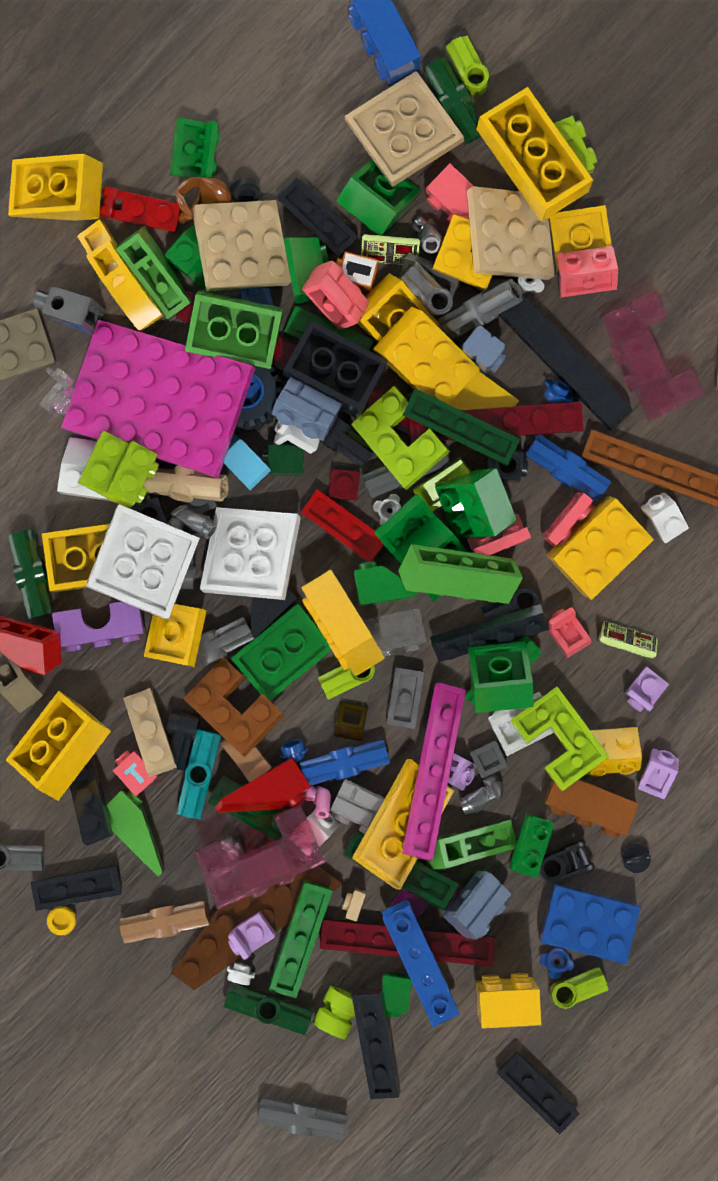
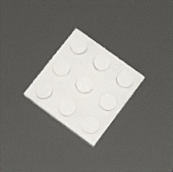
(250, 553)
(142, 562)

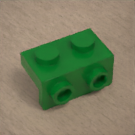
(194, 148)
(531, 845)

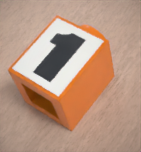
(359, 270)

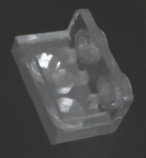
(59, 397)

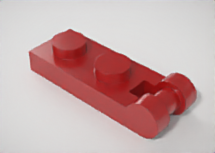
(140, 210)

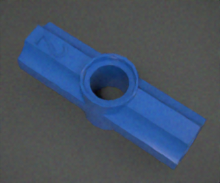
(568, 468)
(345, 762)

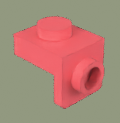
(568, 632)

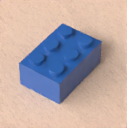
(385, 38)
(589, 923)

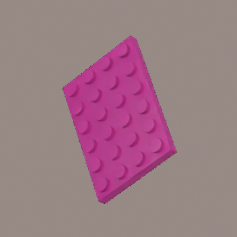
(159, 397)

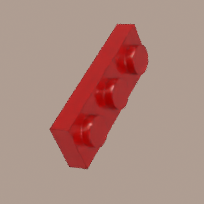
(342, 526)

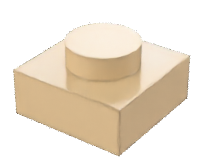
(353, 904)

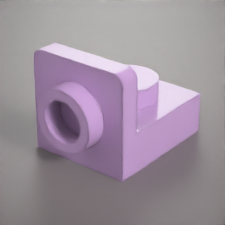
(645, 690)
(461, 772)
(659, 773)
(250, 935)

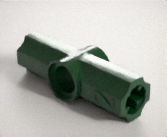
(453, 98)
(30, 574)
(287, 1015)

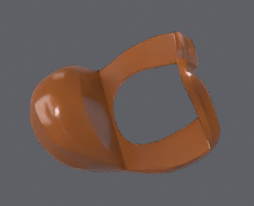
(210, 192)

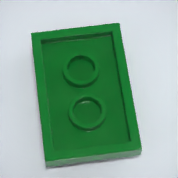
(282, 653)

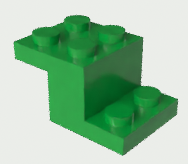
(416, 526)

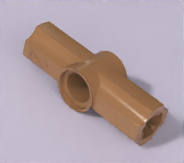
(164, 922)

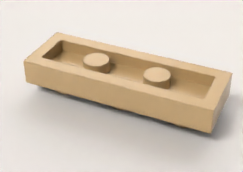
(150, 732)

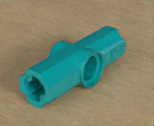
(195, 793)

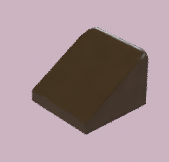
(350, 721)

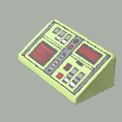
(389, 249)
(628, 639)

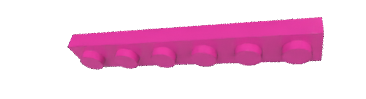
(433, 771)

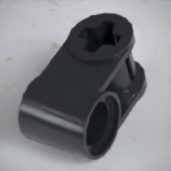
(567, 861)

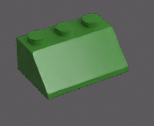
(234, 329)

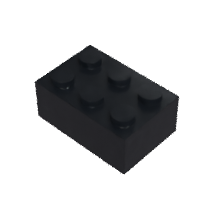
(336, 368)

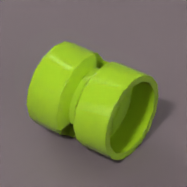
(337, 1013)

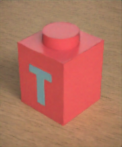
(133, 772)

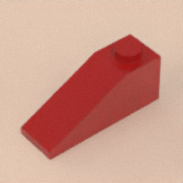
(30, 645)
(268, 792)

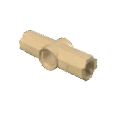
(186, 484)

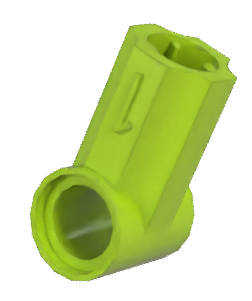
(467, 64)
(341, 680)
(581, 987)

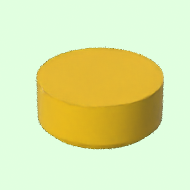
(61, 920)

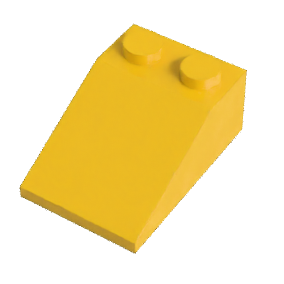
(56, 187)
(386, 306)

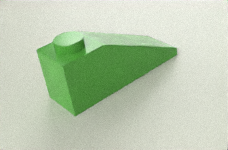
(153, 272)
(133, 828)
(472, 845)

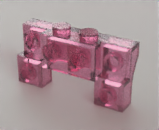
(642, 360)
(264, 866)

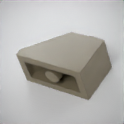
(17, 685)

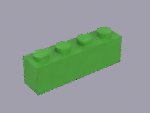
(460, 574)

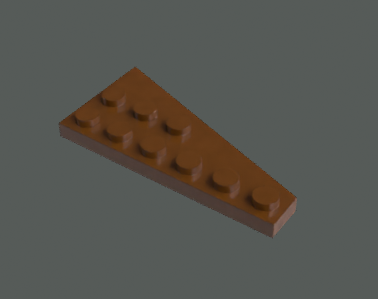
(211, 950)

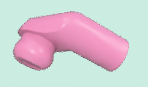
(321, 798)

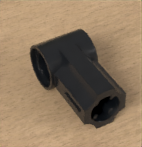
(348, 443)
(498, 609)
(180, 734)

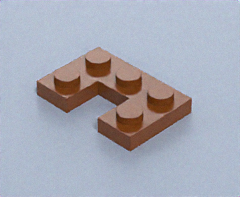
(239, 729)

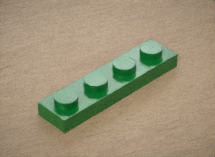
(300, 938)

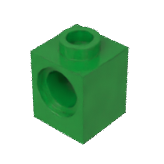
(396, 993)

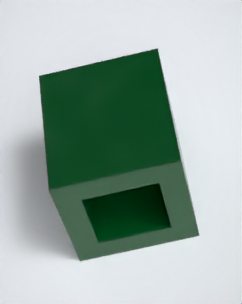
(284, 460)

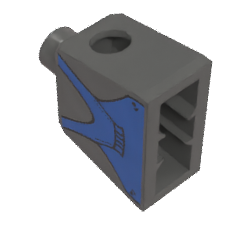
(70, 309)

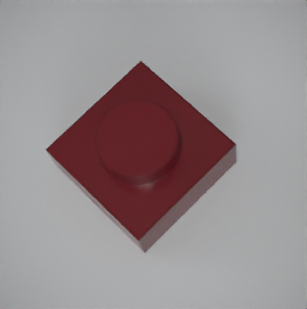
(344, 485)

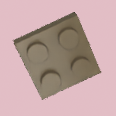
(23, 345)

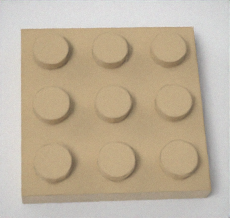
(404, 128)
(508, 235)
(241, 245)

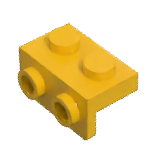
(623, 751)

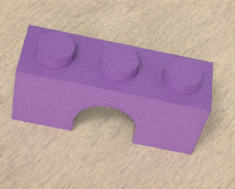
(124, 623)

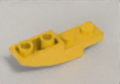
(118, 276)

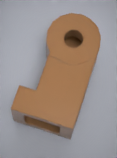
(252, 765)

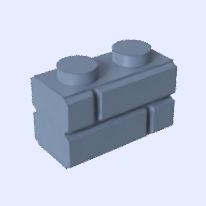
(484, 350)
(306, 409)
(477, 905)

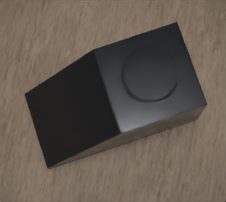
(267, 610)

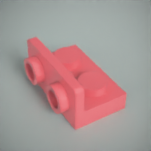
(587, 271)
(569, 517)
(505, 539)

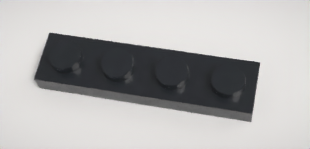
(490, 632)
(376, 1043)

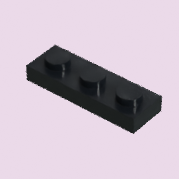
(317, 218)
(90, 805)
(76, 888)
(537, 1092)

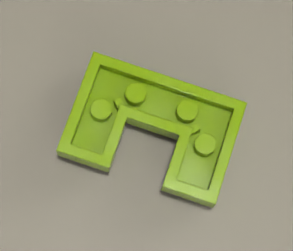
(378, 431)
(582, 747)

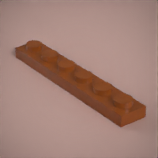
(651, 467)

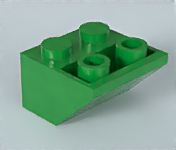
(476, 504)

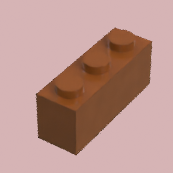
(594, 806)

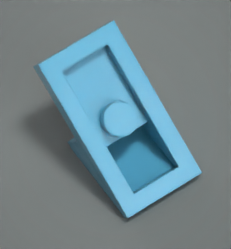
(245, 463)

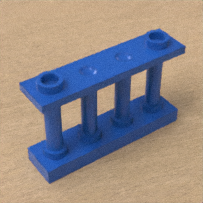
(420, 963)

